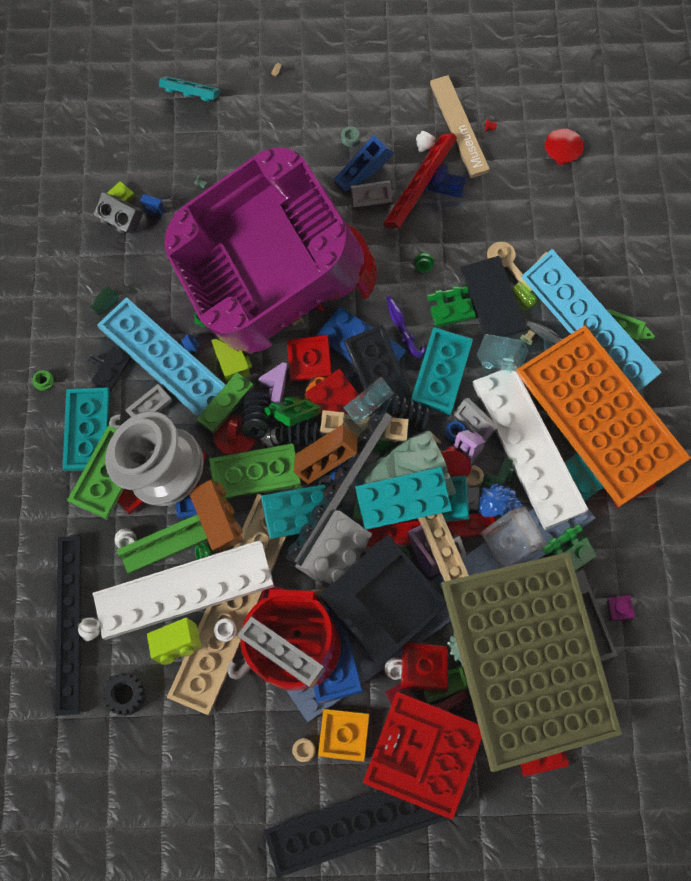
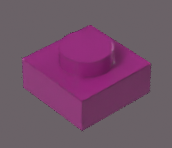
(620, 608)

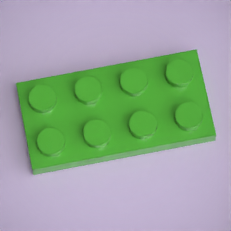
(255, 471)
(95, 489)

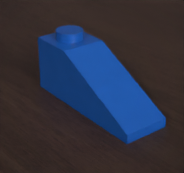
(364, 163)

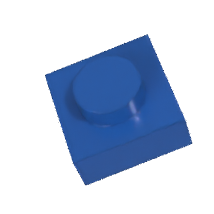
(152, 205)

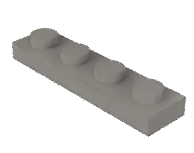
(281, 652)

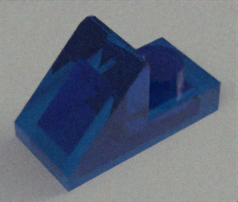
(446, 183)

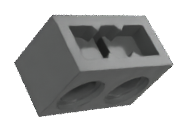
(119, 210)

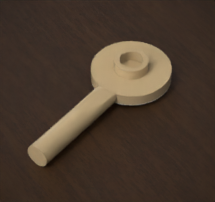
(507, 256)

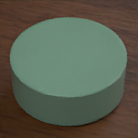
(350, 136)

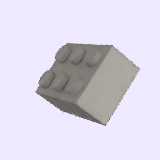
(335, 549)

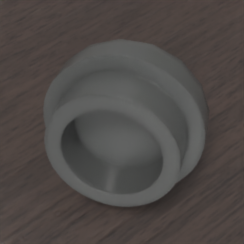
(272, 436)

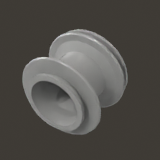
(154, 459)

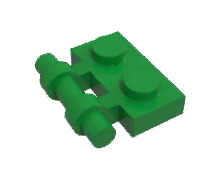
(452, 312)
(293, 410)
(579, 550)

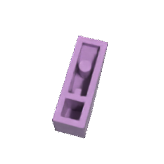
(469, 444)

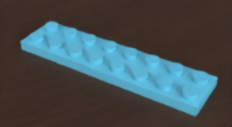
(578, 307)
(162, 356)

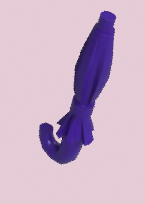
(406, 338)

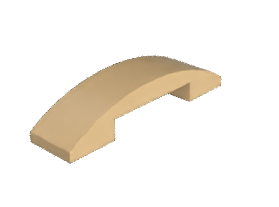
(395, 430)

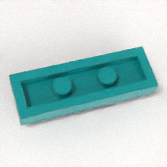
(189, 88)

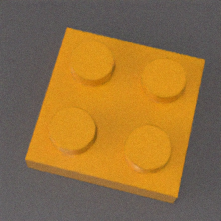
(343, 735)

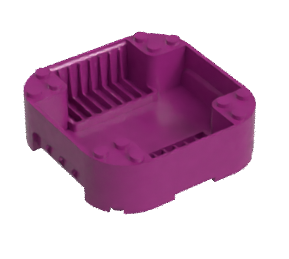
(262, 249)

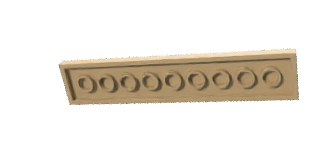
(206, 669)

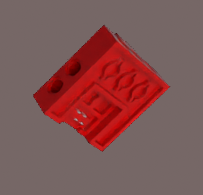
(424, 755)

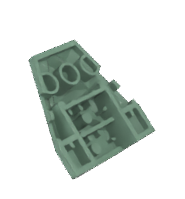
(407, 457)

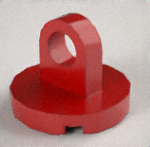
(230, 437)

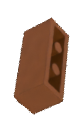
(325, 454)
(216, 516)

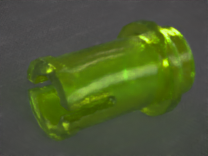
(524, 295)

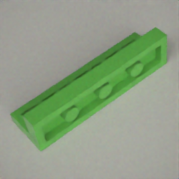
(162, 544)

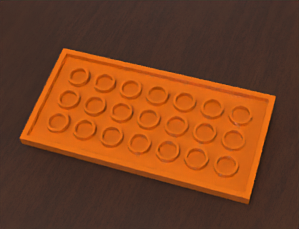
(603, 415)

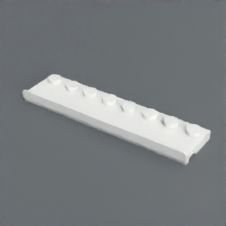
(530, 448)
(183, 590)

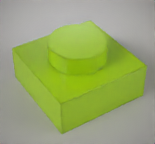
(122, 192)

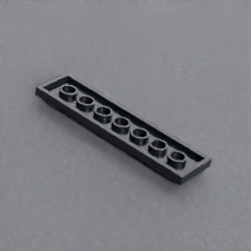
(344, 830)

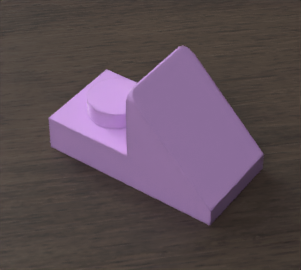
(276, 381)

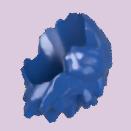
(497, 501)

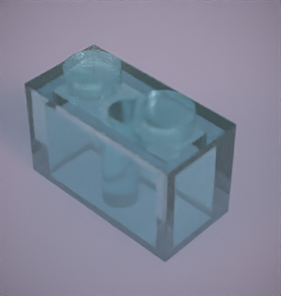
(502, 353)
(368, 400)

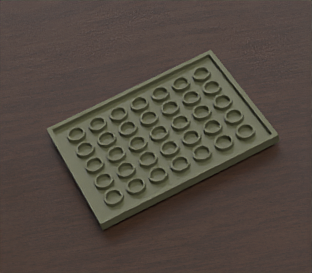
(530, 660)

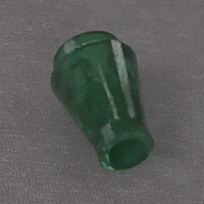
(105, 299)

